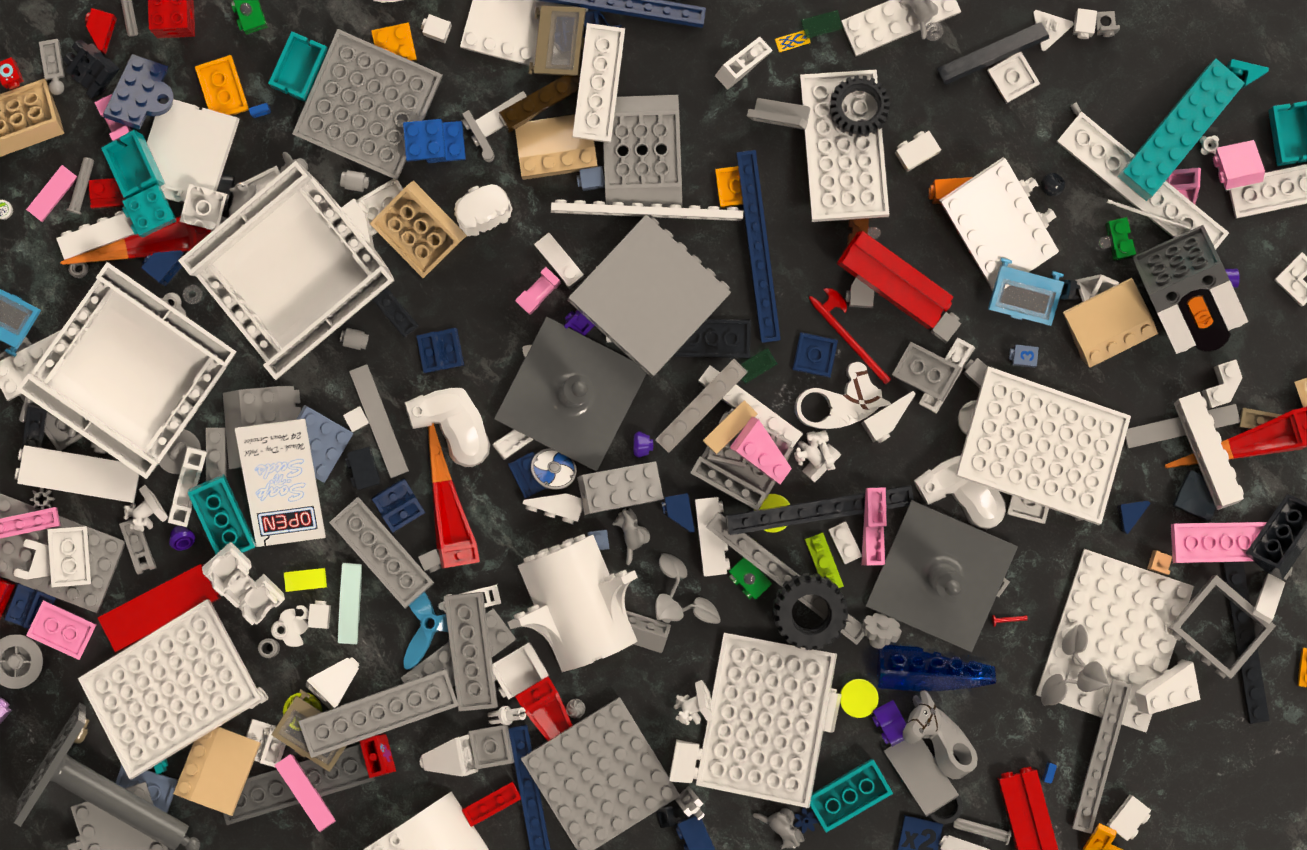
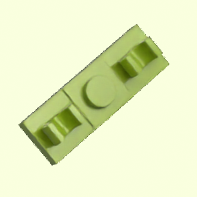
(823, 558)

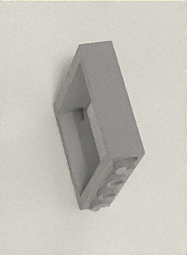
(1193, 646)

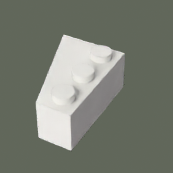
(1170, 690)

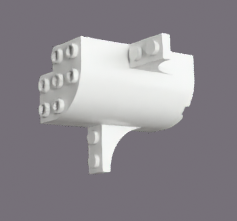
(576, 602)

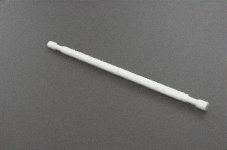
(1149, 215)

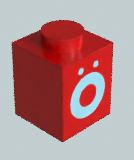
(10, 74)

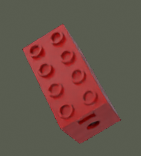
(171, 18)

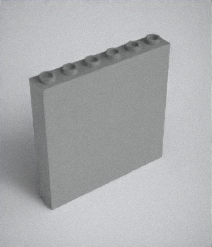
(649, 295)

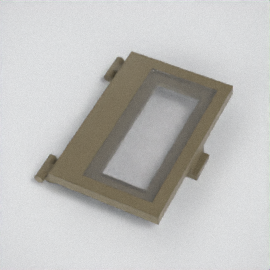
(559, 40)
(290, 732)

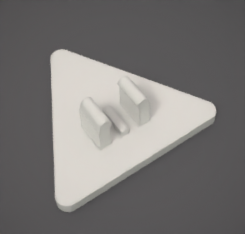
(1054, 26)

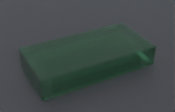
(821, 24)
(758, 365)

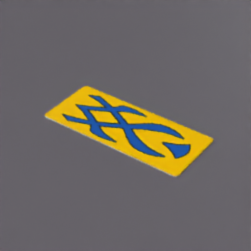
(791, 41)

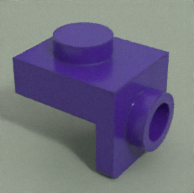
(578, 322)

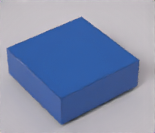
(260, 110)
(1049, 772)

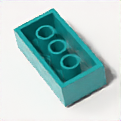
(221, 515)
(849, 795)

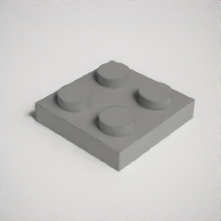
(491, 746)

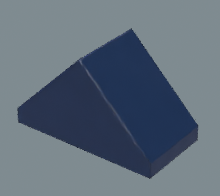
(1130, 514)

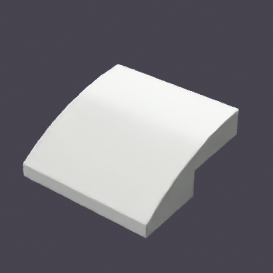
(271, 748)

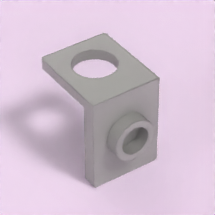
(1107, 31)

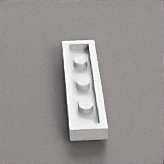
(958, 355)

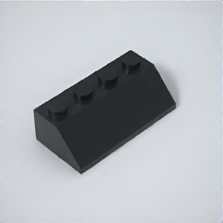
(1281, 538)

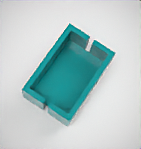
(298, 66)
(1289, 132)
(132, 164)

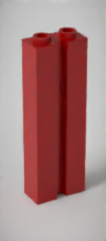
(895, 280)
(157, 608)
(1027, 810)

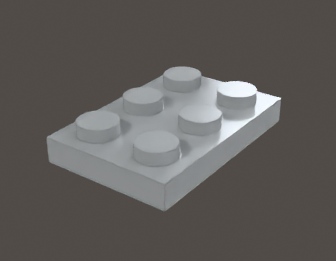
(926, 371)

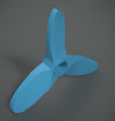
(421, 641)

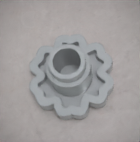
(881, 630)

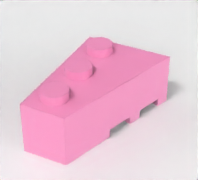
(760, 451)

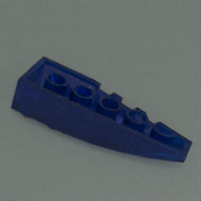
(918, 670)

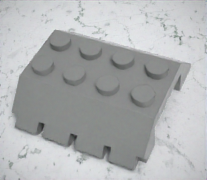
(256, 407)
(744, 483)

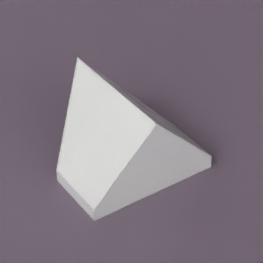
(1094, 285)

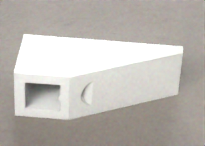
(562, 505)

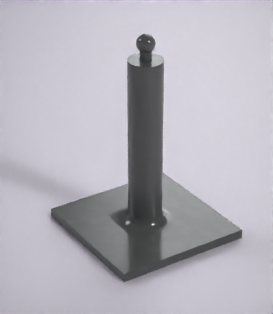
(571, 394)
(941, 576)
(99, 791)

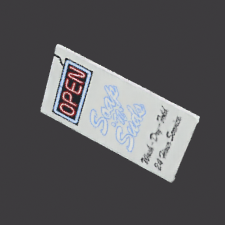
(280, 482)

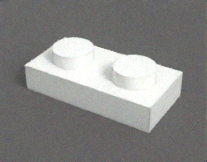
(845, 542)

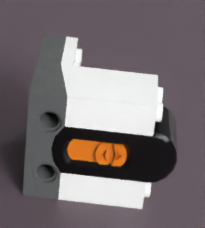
(1191, 291)

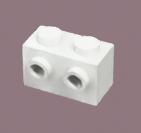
(917, 151)
(1129, 818)

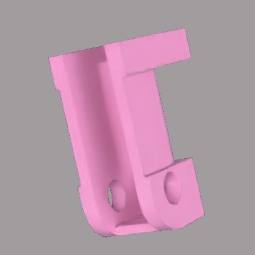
(116, 128)
(531, 299)

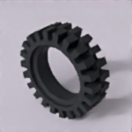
(864, 85)

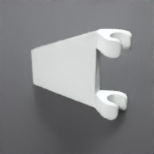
(41, 562)

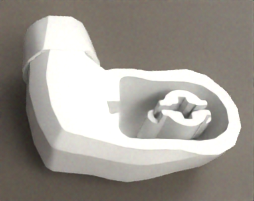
(457, 420)
(981, 504)

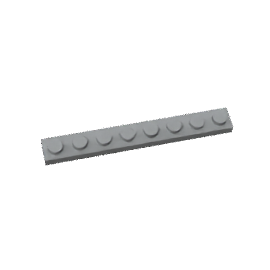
(1101, 756)

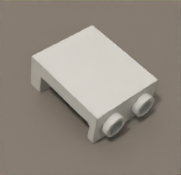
(518, 671)

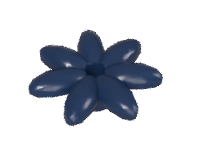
(803, 817)

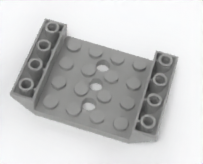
(650, 176)

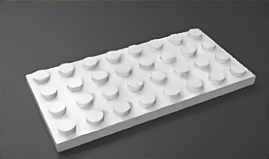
(843, 169)

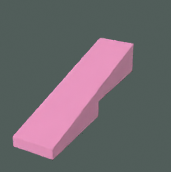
(873, 532)
(305, 792)

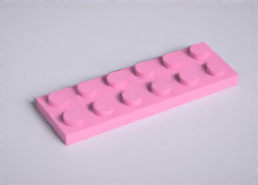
(1213, 541)

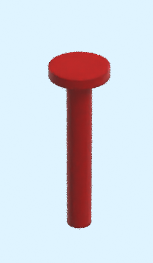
(1007, 619)

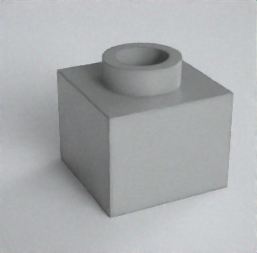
(430, 561)

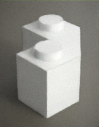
(1229, 380)

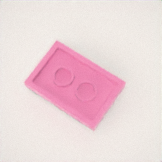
(61, 630)

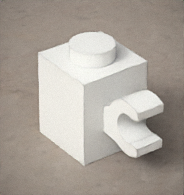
(317, 616)

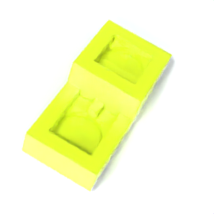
(305, 579)

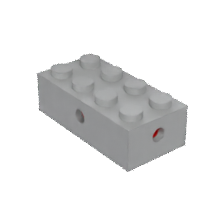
(620, 488)

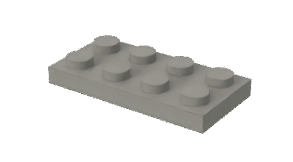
(921, 775)

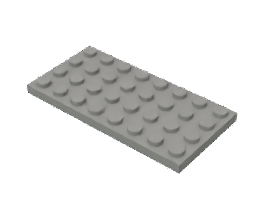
(103, 559)

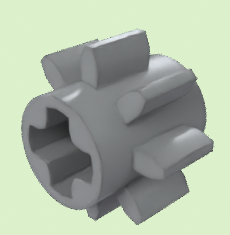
(39, 495)

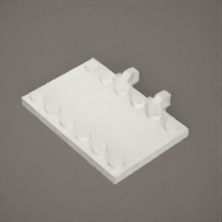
(504, 29)
(1000, 221)

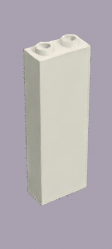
(76, 474)

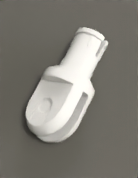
(506, 715)

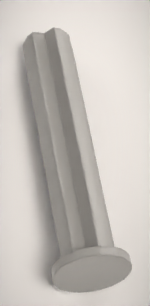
(129, 18)
(81, 185)
(983, 830)

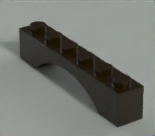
(537, 102)

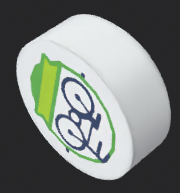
(5, 209)

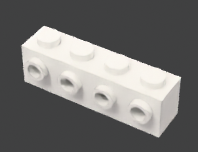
(711, 545)

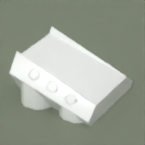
(203, 207)

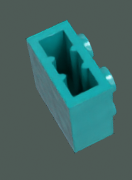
(148, 211)

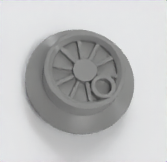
(19, 661)

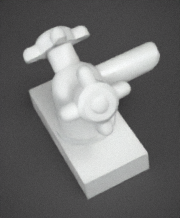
(814, 455)
(144, 510)
(701, 702)

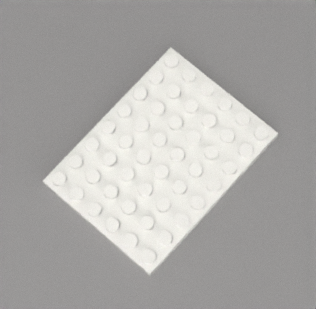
(1043, 446)
(1126, 629)
(170, 689)
(767, 720)

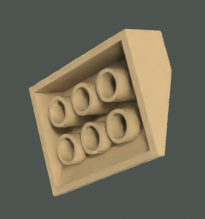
(27, 117)
(550, 150)
(418, 229)
(1110, 323)
(217, 770)

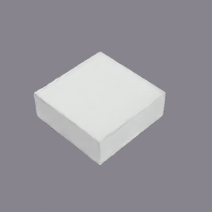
(356, 419)

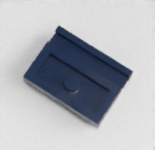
(522, 472)

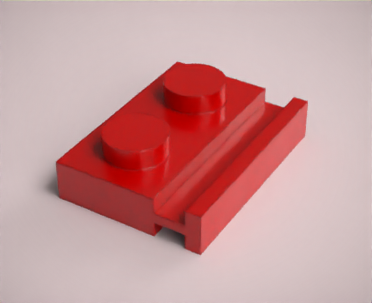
(105, 193)

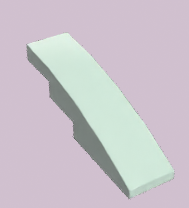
(349, 603)

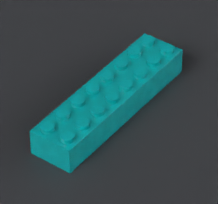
(1180, 130)

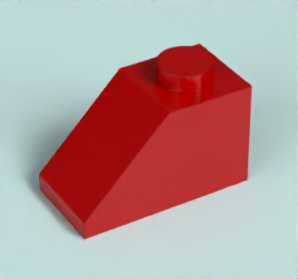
(100, 26)

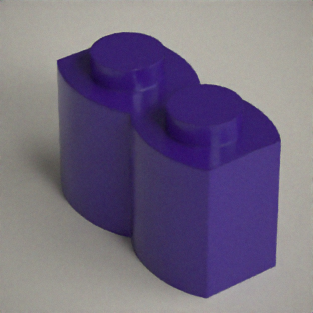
(891, 723)

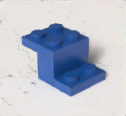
(434, 141)

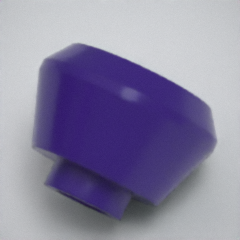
(642, 444)
(181, 538)

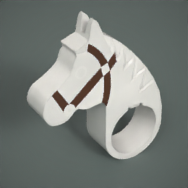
(857, 403)

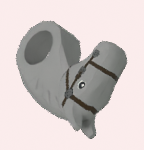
(947, 737)

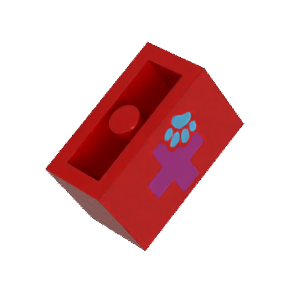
(377, 756)

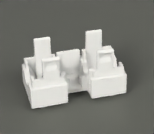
(230, 578)

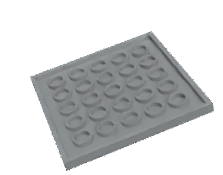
(363, 101)
(600, 776)

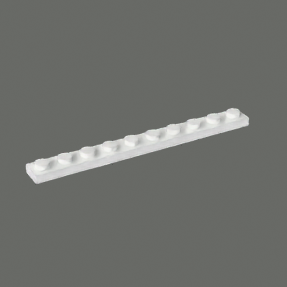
(639, 210)

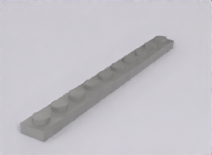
(777, 571)

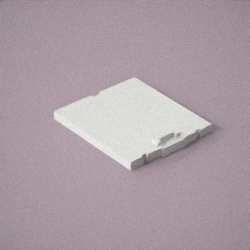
(190, 147)

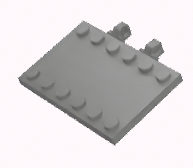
(105, 832)

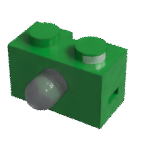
(250, 15)
(1118, 239)
(750, 578)

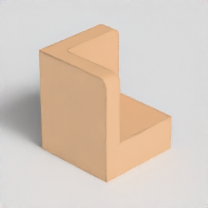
(1160, 562)

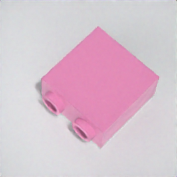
(1239, 165)

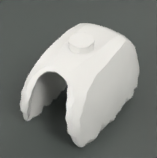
(482, 209)

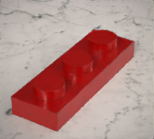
(491, 804)

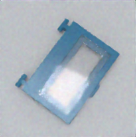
(1026, 294)
(15, 320)

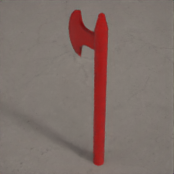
(837, 300)

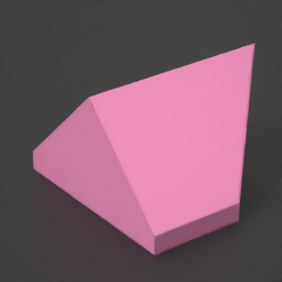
(1186, 182)

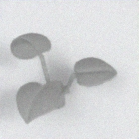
(670, 610)
(1089, 679)

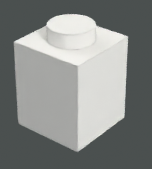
(1084, 23)
(436, 28)

